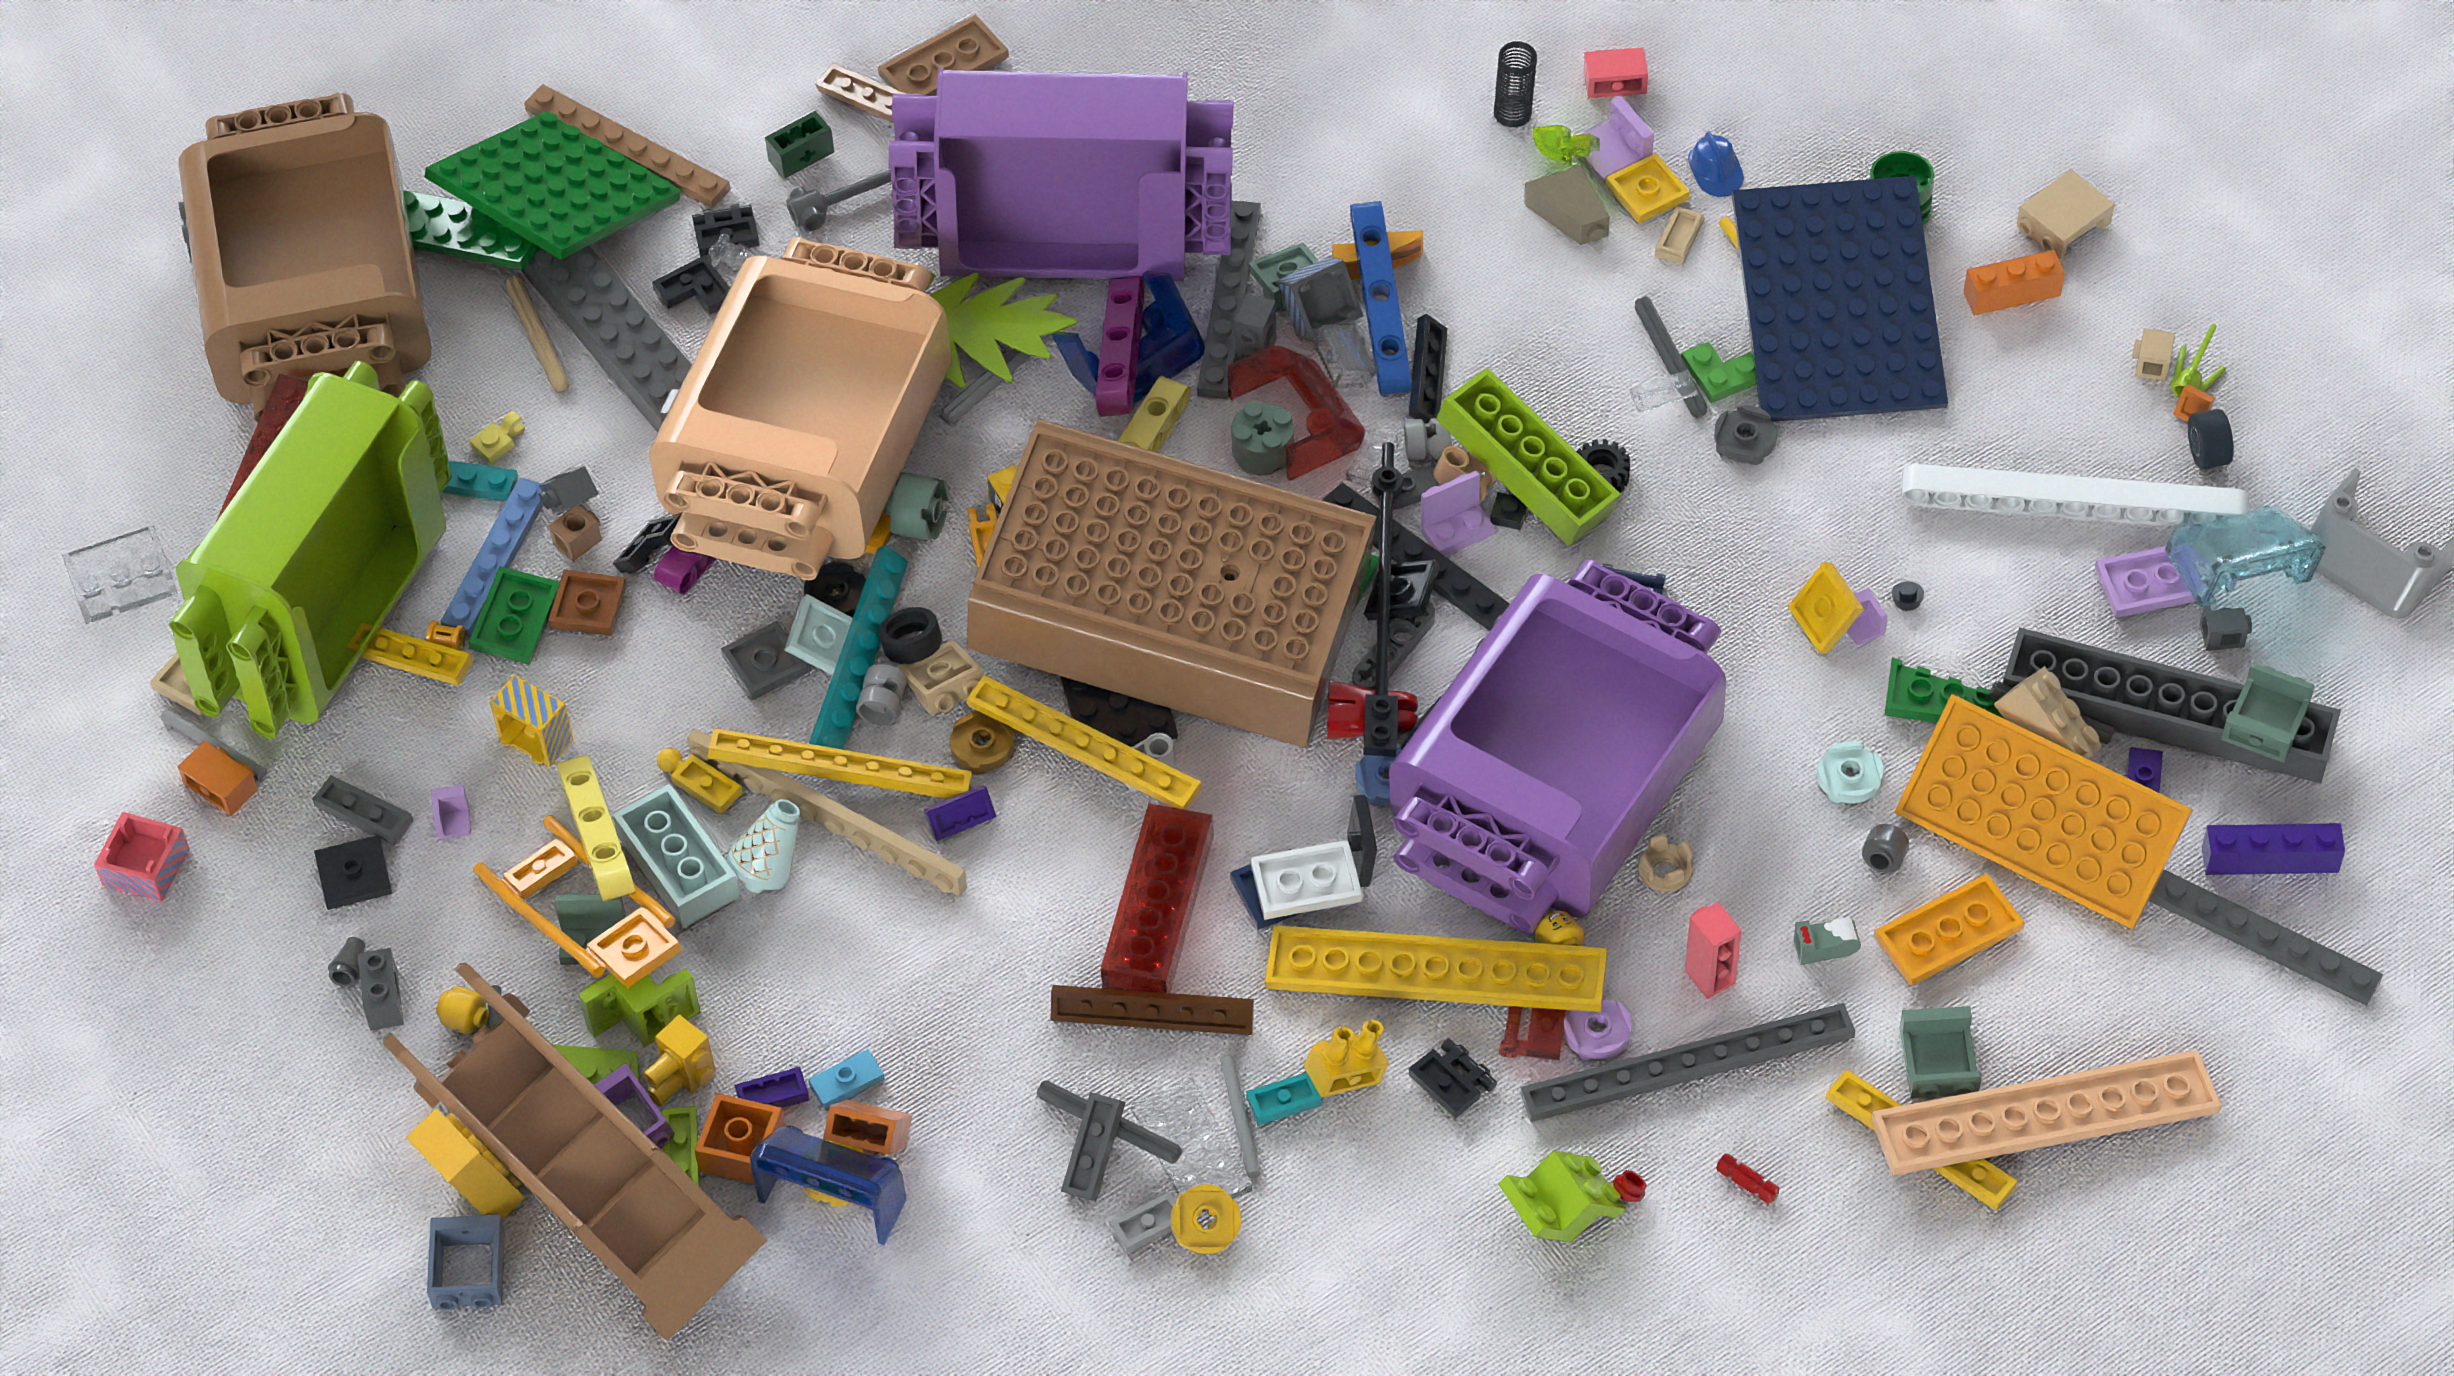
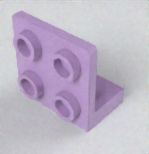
(1622, 140)
(1453, 514)

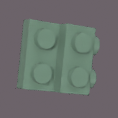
(1278, 265)

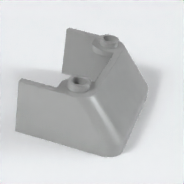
(2372, 567)

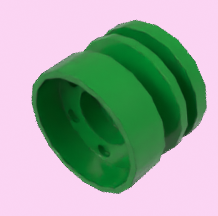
(1908, 164)

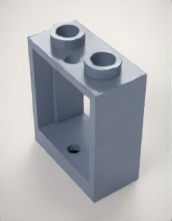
(465, 1231)

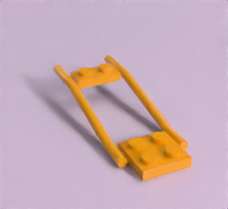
(626, 949)

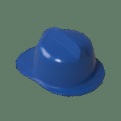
(1715, 165)

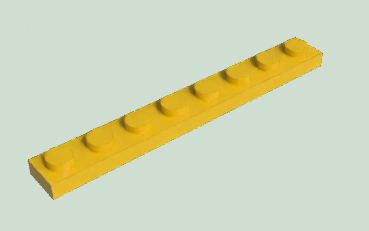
(1084, 743)
(837, 764)

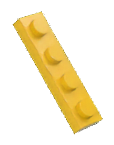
(414, 655)

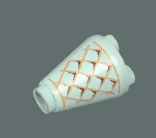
(767, 848)

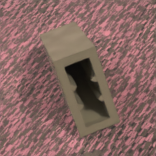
(1569, 205)

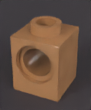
(575, 532)

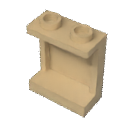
(2064, 212)

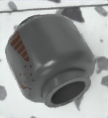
(1885, 848)

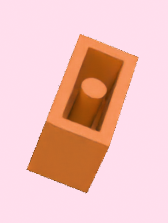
(218, 777)

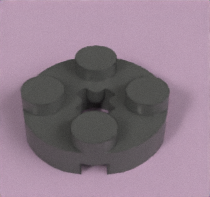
(1742, 449)

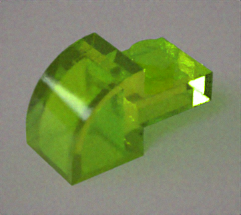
(1560, 145)

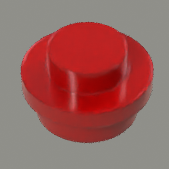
(1630, 1186)

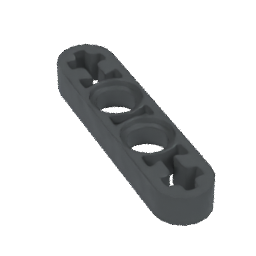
(1397, 649)

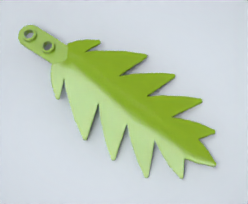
(984, 319)

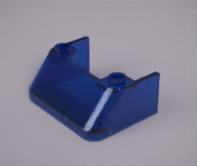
(1165, 351)
(830, 1170)

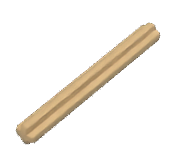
(537, 334)

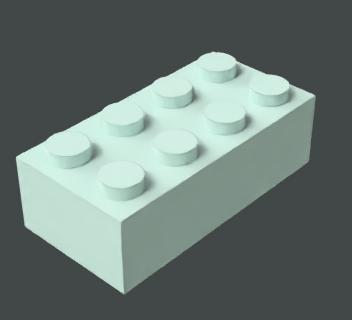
(676, 855)

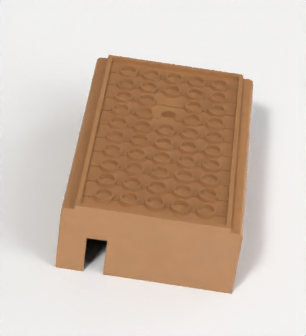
(1170, 582)

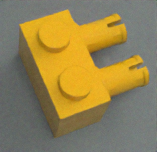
(1347, 1060)
(683, 1061)

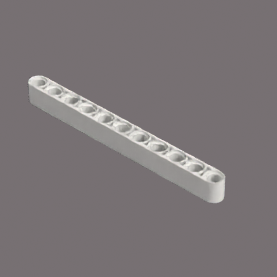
(2068, 496)

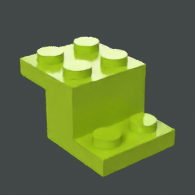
(642, 1006)
(1562, 1196)

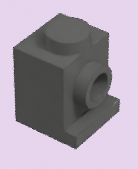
(2225, 628)

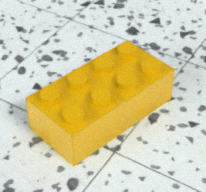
(466, 1164)

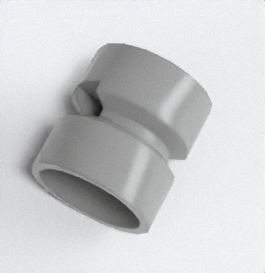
(1425, 439)
(881, 694)

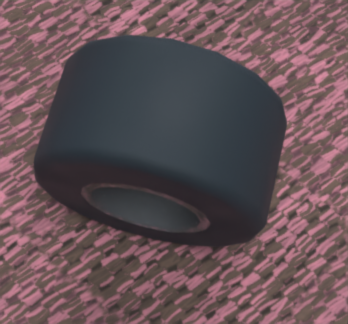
(2210, 438)

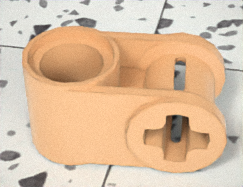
(1456, 462)

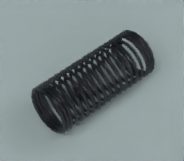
(1523, 97)

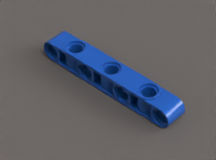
(1382, 315)

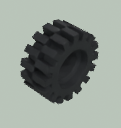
(1610, 456)

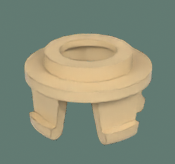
(1662, 851)

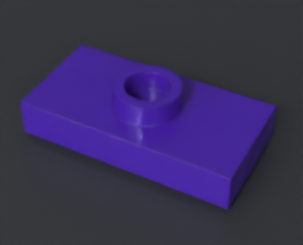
(2145, 767)
(960, 813)
(777, 1089)

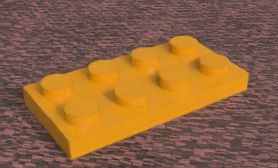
(1949, 929)

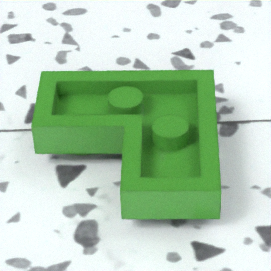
(1719, 378)

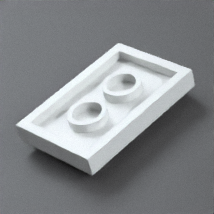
(1306, 879)

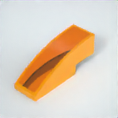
(1403, 246)

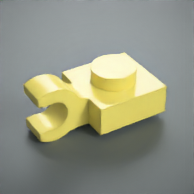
(497, 441)

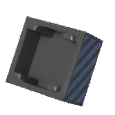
(1319, 296)

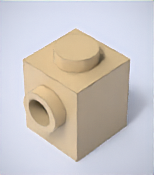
(2153, 354)

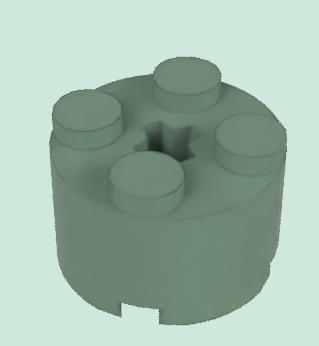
(1261, 437)
(917, 506)

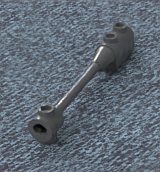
(811, 206)

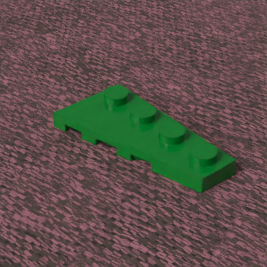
(1923, 696)

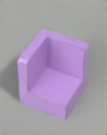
(1870, 622)
(450, 812)

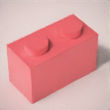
(1615, 72)

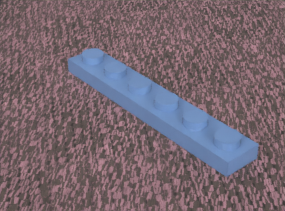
(497, 550)

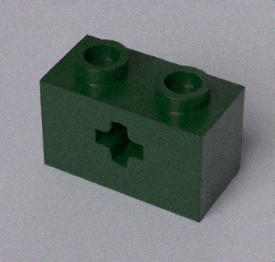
(799, 144)

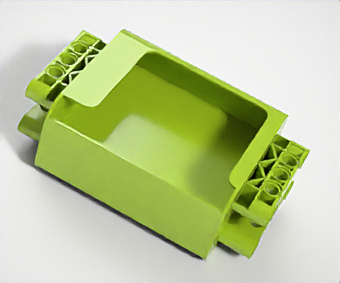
(313, 550)

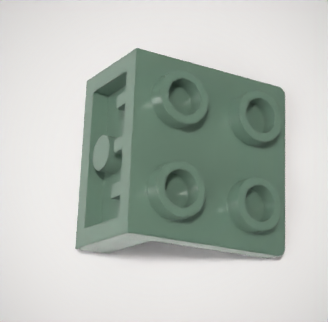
(586, 918)

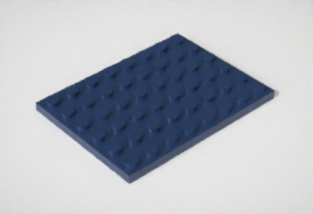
(1839, 299)

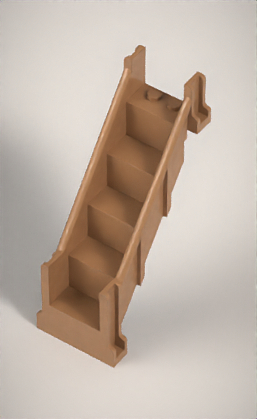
(588, 1163)

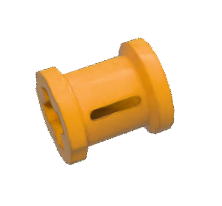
(446, 635)

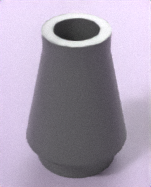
(345, 966)

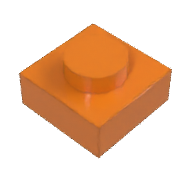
(2192, 401)

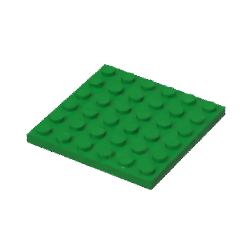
(553, 184)

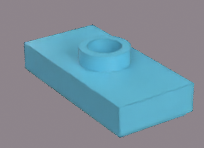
(846, 1079)

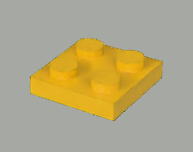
(1647, 188)
(1825, 607)

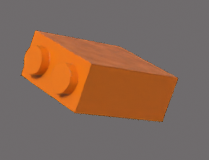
(867, 1127)

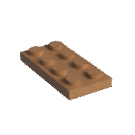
(962, 47)

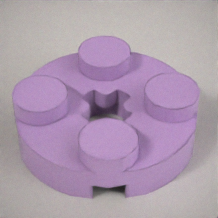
(1598, 1045)

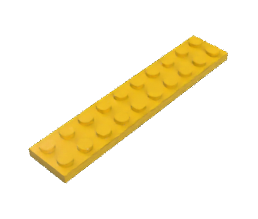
(1437, 968)

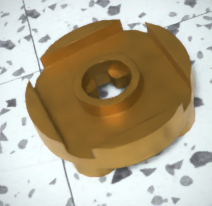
(985, 757)

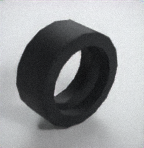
(912, 649)

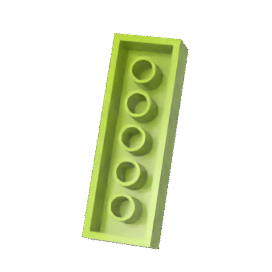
(1528, 456)

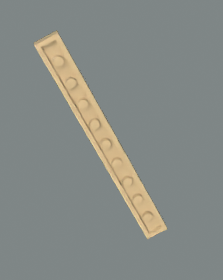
(839, 819)

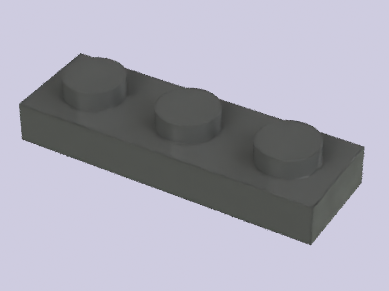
(362, 809)
(1093, 1146)

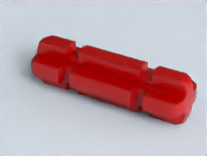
(1748, 1178)

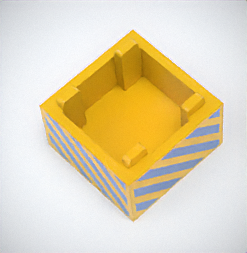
(531, 721)

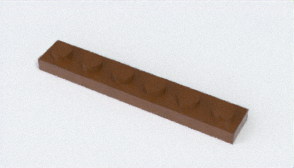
(1152, 1009)

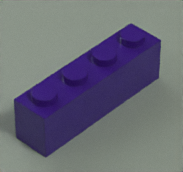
(2273, 849)

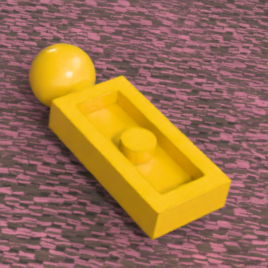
(699, 779)

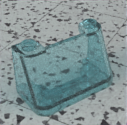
(2241, 548)

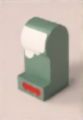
(1825, 940)

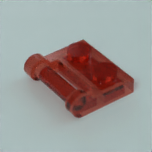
(1544, 1034)

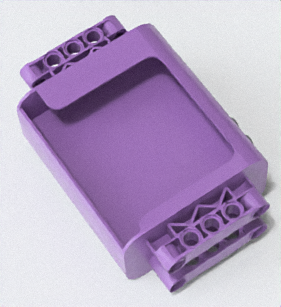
(1061, 174)
(1557, 745)

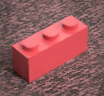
(1712, 949)

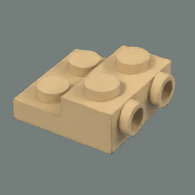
(943, 678)

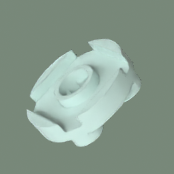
(1845, 788)

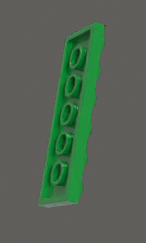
(464, 232)

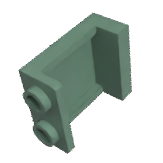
(2268, 712)
(1939, 1052)

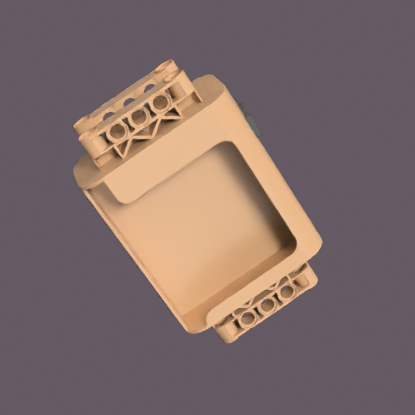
(801, 408)

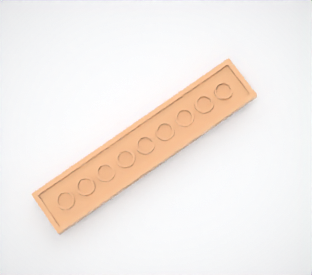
(2045, 1112)

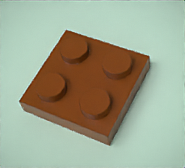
(587, 602)

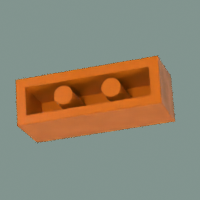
(2013, 282)

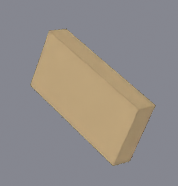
(1679, 235)

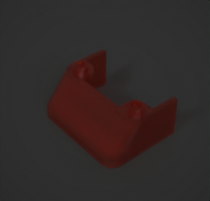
(1331, 423)

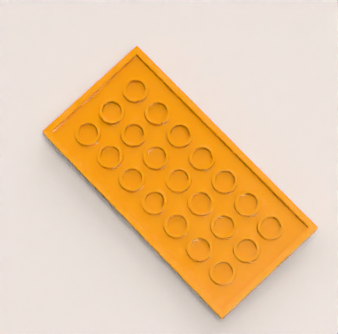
(2043, 811)

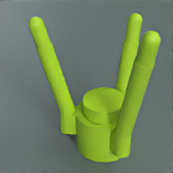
(2191, 375)

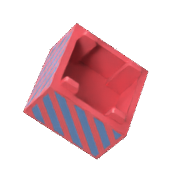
(142, 856)

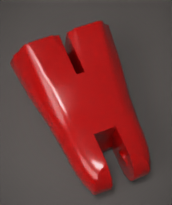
(1347, 710)

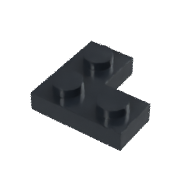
(691, 280)
(652, 536)

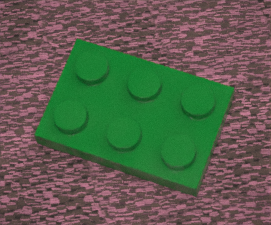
(514, 615)

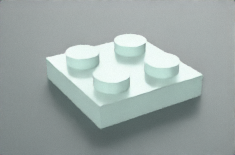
(818, 634)

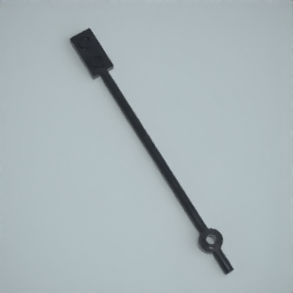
(1381, 709)

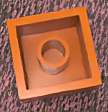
(732, 1134)

